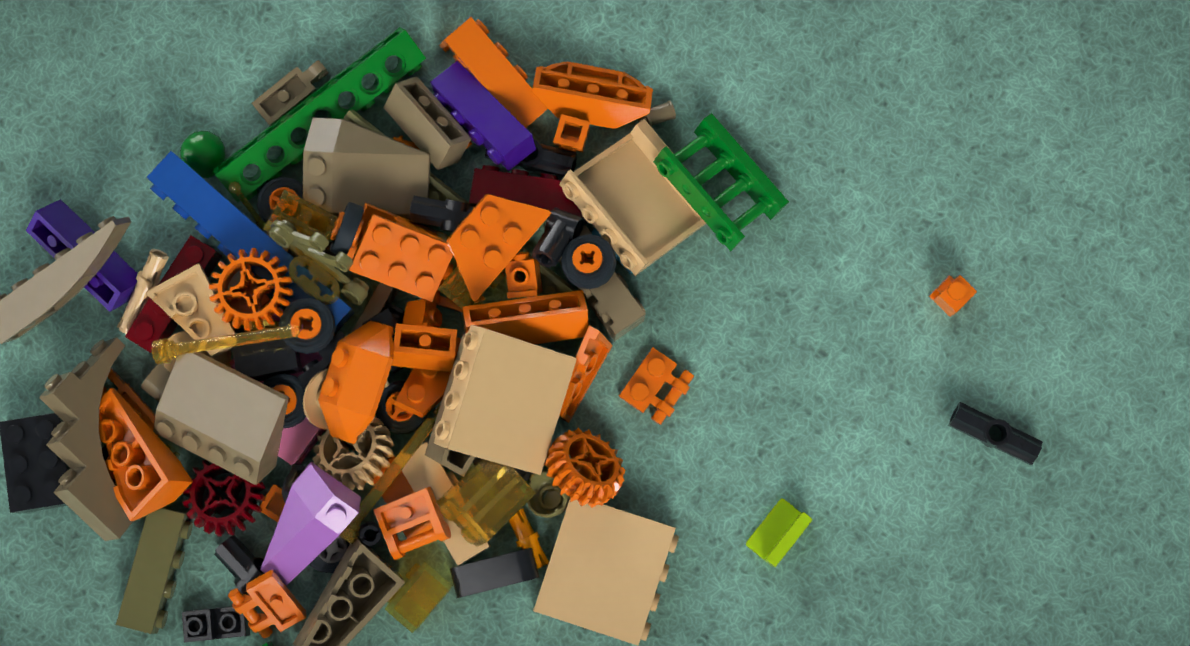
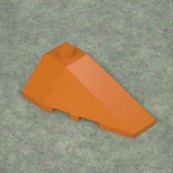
(142, 464)

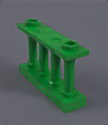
(741, 167)

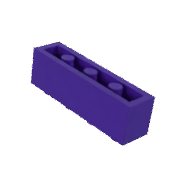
(483, 116)
(58, 228)

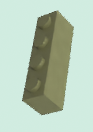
(154, 570)

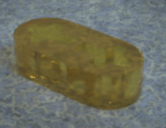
(318, 274)

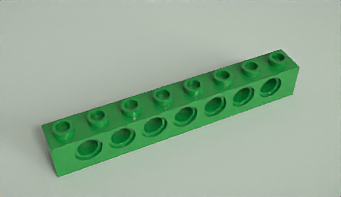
(326, 97)

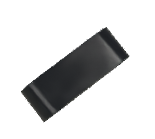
(494, 573)

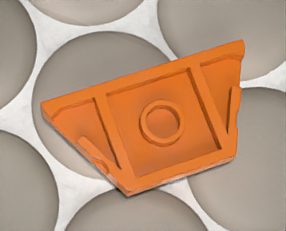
(491, 239)

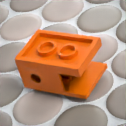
(401, 253)

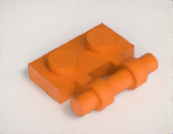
(649, 379)
(275, 601)

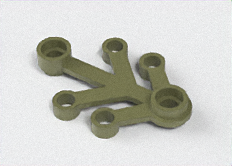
(286, 235)

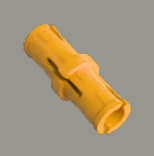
(527, 537)

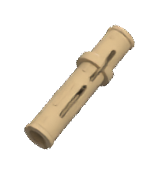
(146, 280)

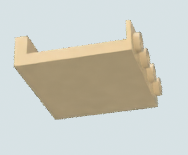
(631, 200)
(504, 400)
(606, 571)

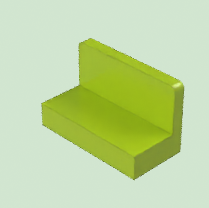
(778, 532)

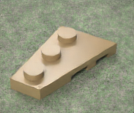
(189, 305)

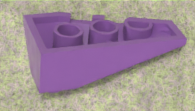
(310, 521)

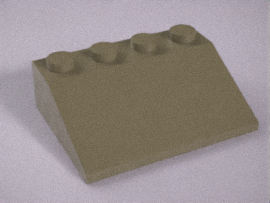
(222, 416)

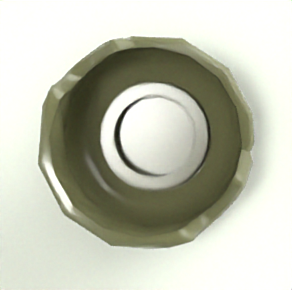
(553, 502)

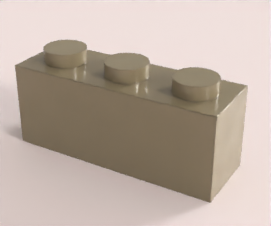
(427, 122)

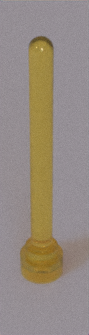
(165, 350)
(351, 531)

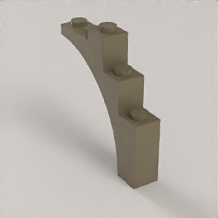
(76, 441)

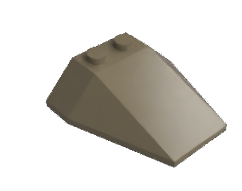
(361, 167)

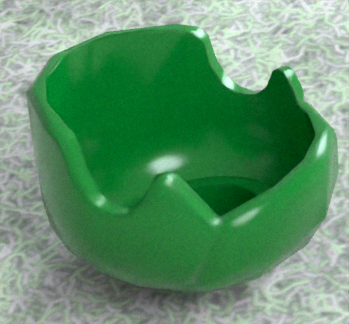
(203, 152)

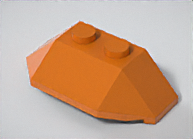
(592, 93)
(356, 380)

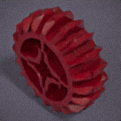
(215, 503)

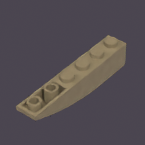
(59, 282)

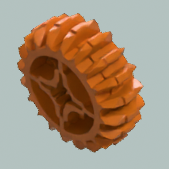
(236, 292)
(591, 473)

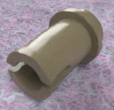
(660, 114)

